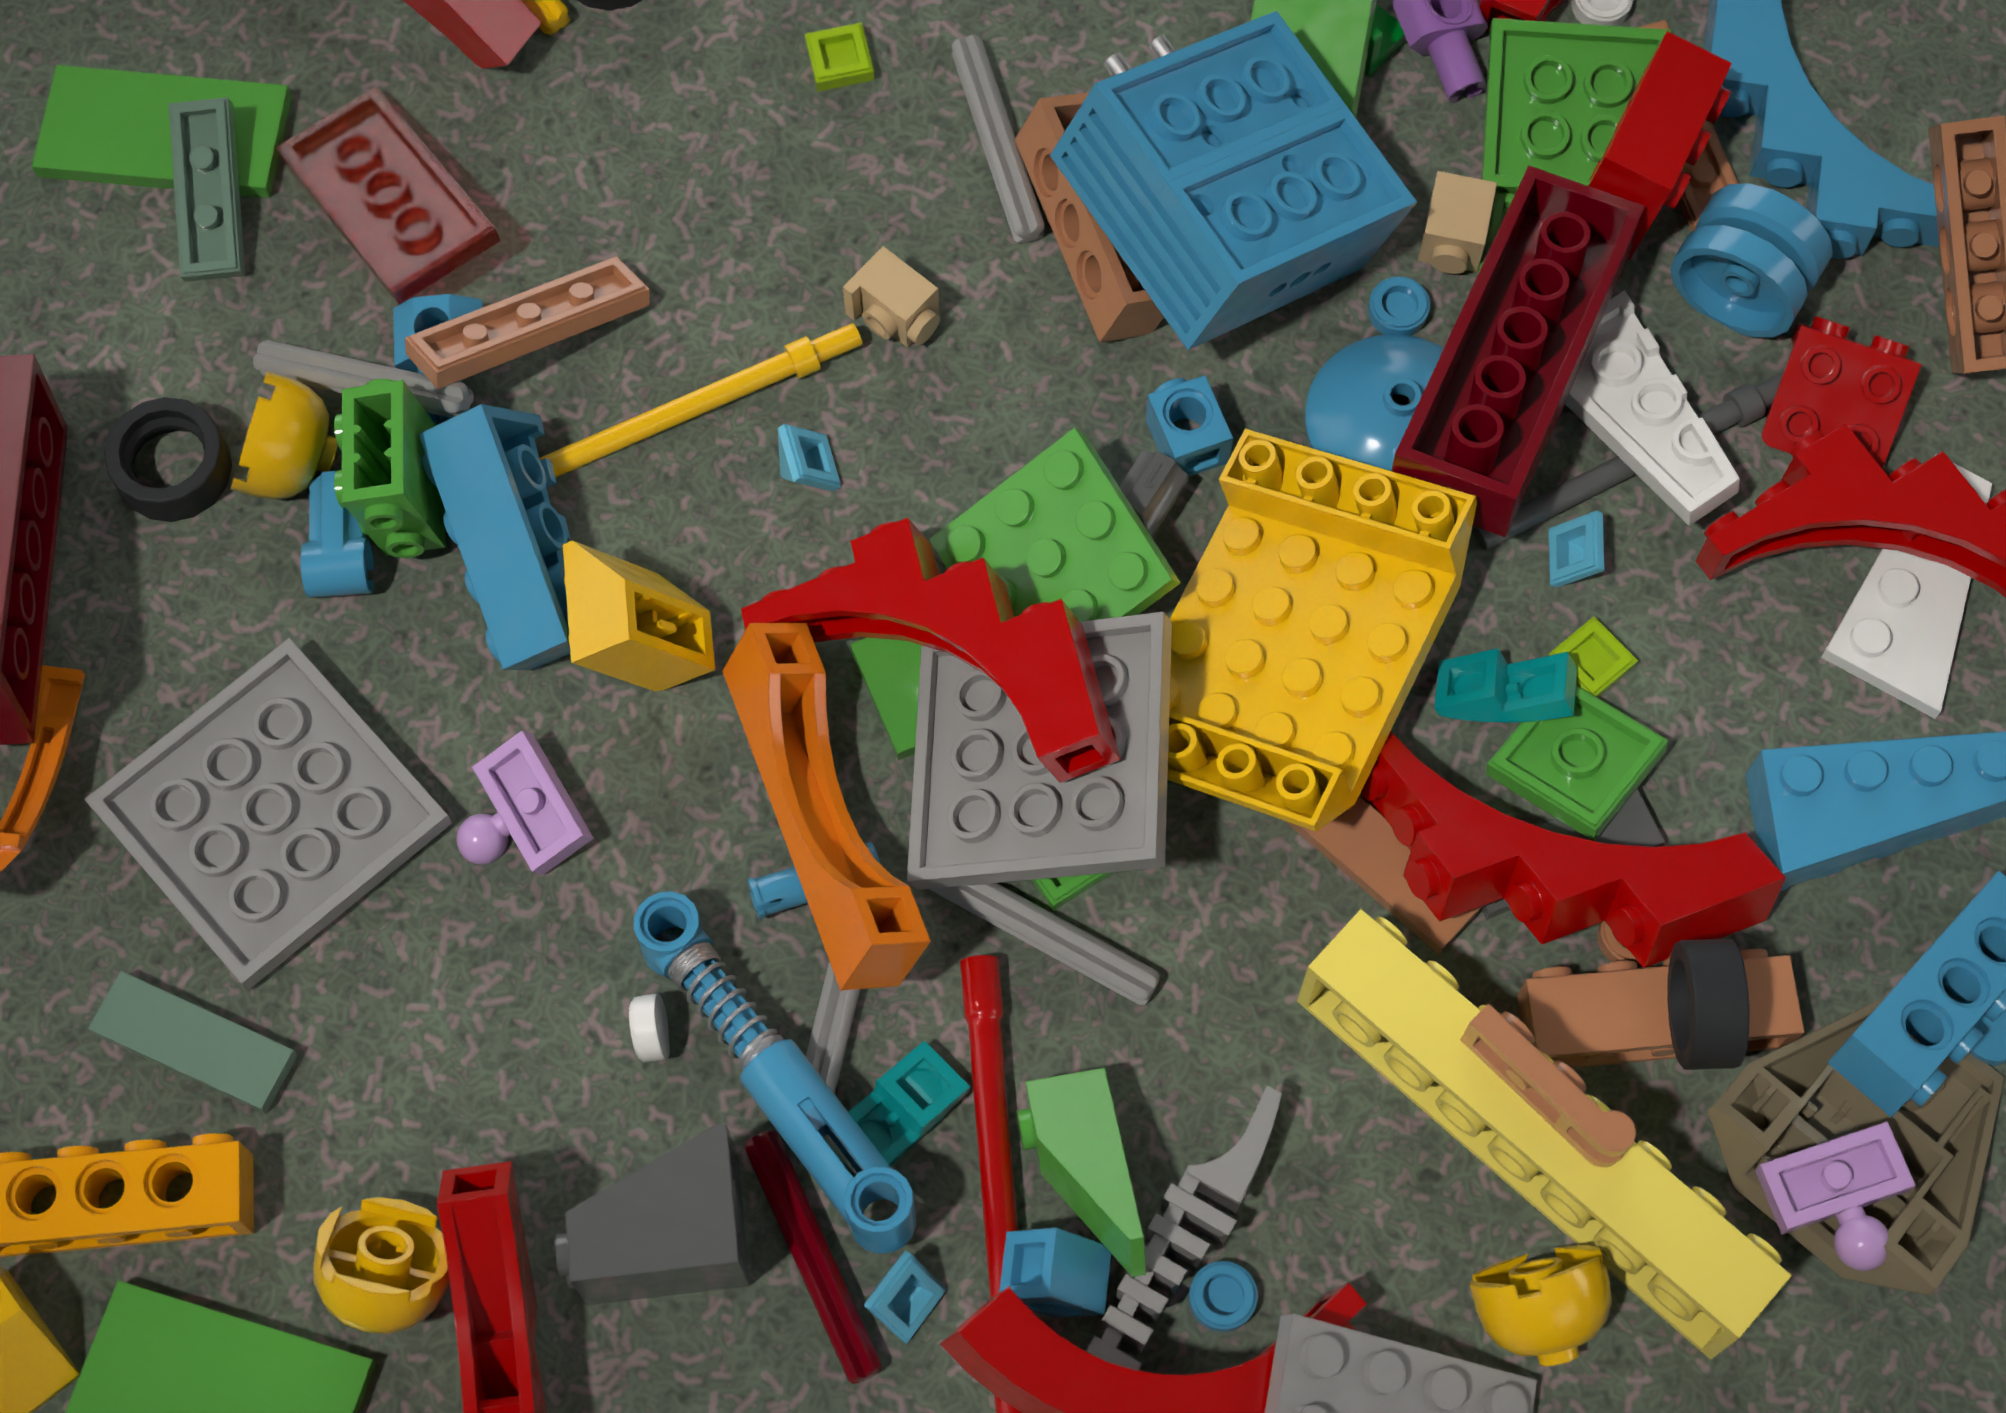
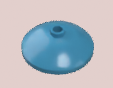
(1351, 400)

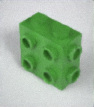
(384, 469)

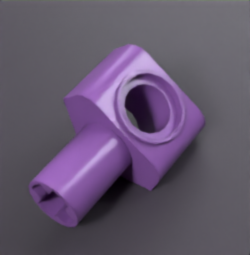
(1445, 33)

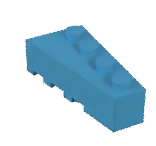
(504, 529)
(1871, 799)

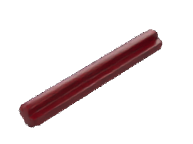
(813, 1257)

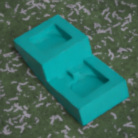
(1490, 690)
(907, 1103)

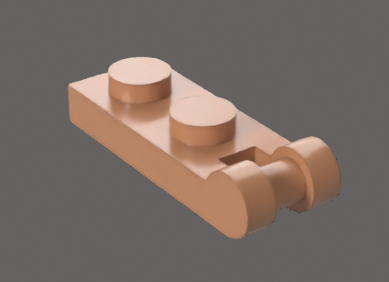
(1548, 1087)

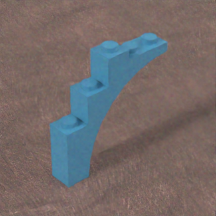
(1804, 143)

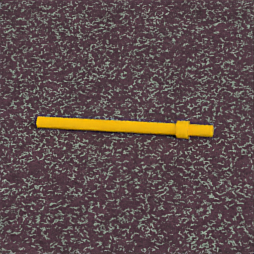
(800, 358)

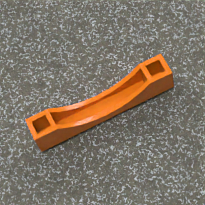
(857, 905)

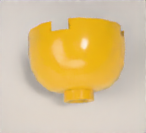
(285, 441)
(381, 1265)
(1544, 1303)

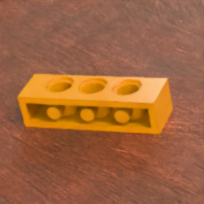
(214, 1207)

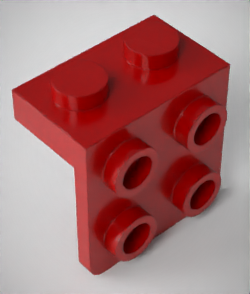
(1839, 383)

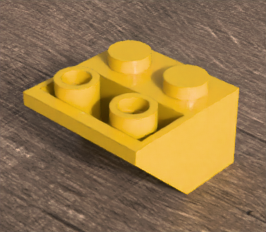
(633, 622)

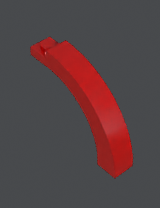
(1044, 1373)

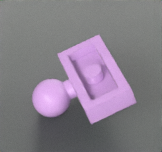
(528, 806)
(1838, 1183)

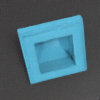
(807, 458)
(1576, 549)
(905, 1296)

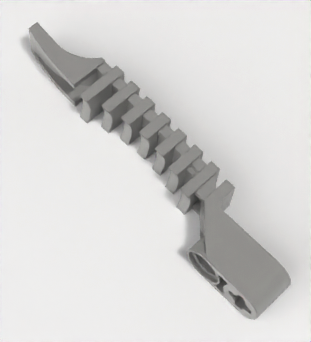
(1219, 1180)

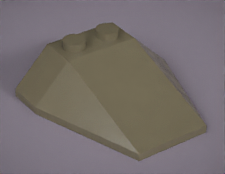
(1801, 1101)

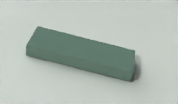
(206, 189)
(193, 1042)

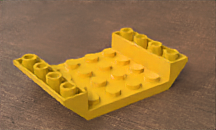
(1307, 626)

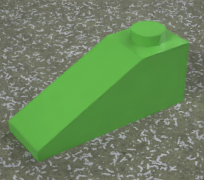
(1084, 1159)

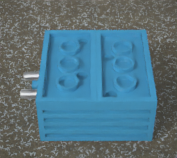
(1230, 176)

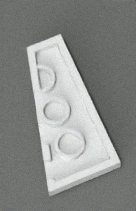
(1646, 418)
(1905, 624)

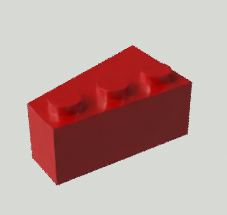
(1663, 128)

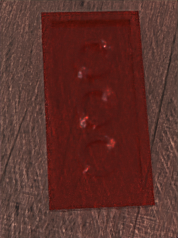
(388, 195)

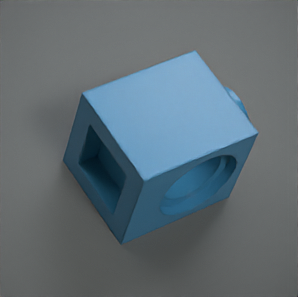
(1191, 449)
(1056, 1272)

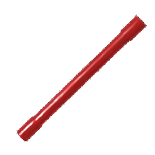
(983, 1015)

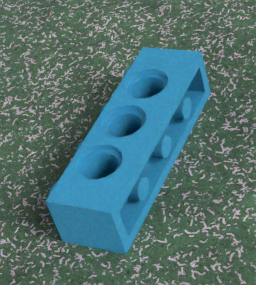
(1883, 1056)

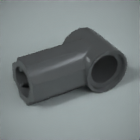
(1154, 488)

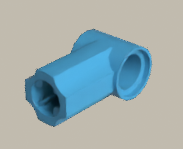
(337, 550)

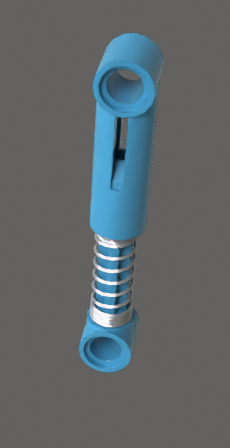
(779, 1077)

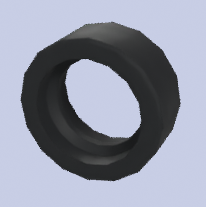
(144, 424)
(1708, 1004)

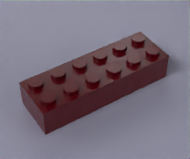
(1519, 344)
(30, 498)

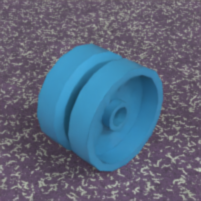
(1751, 260)

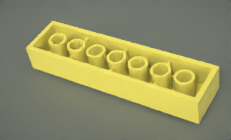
(1650, 1226)

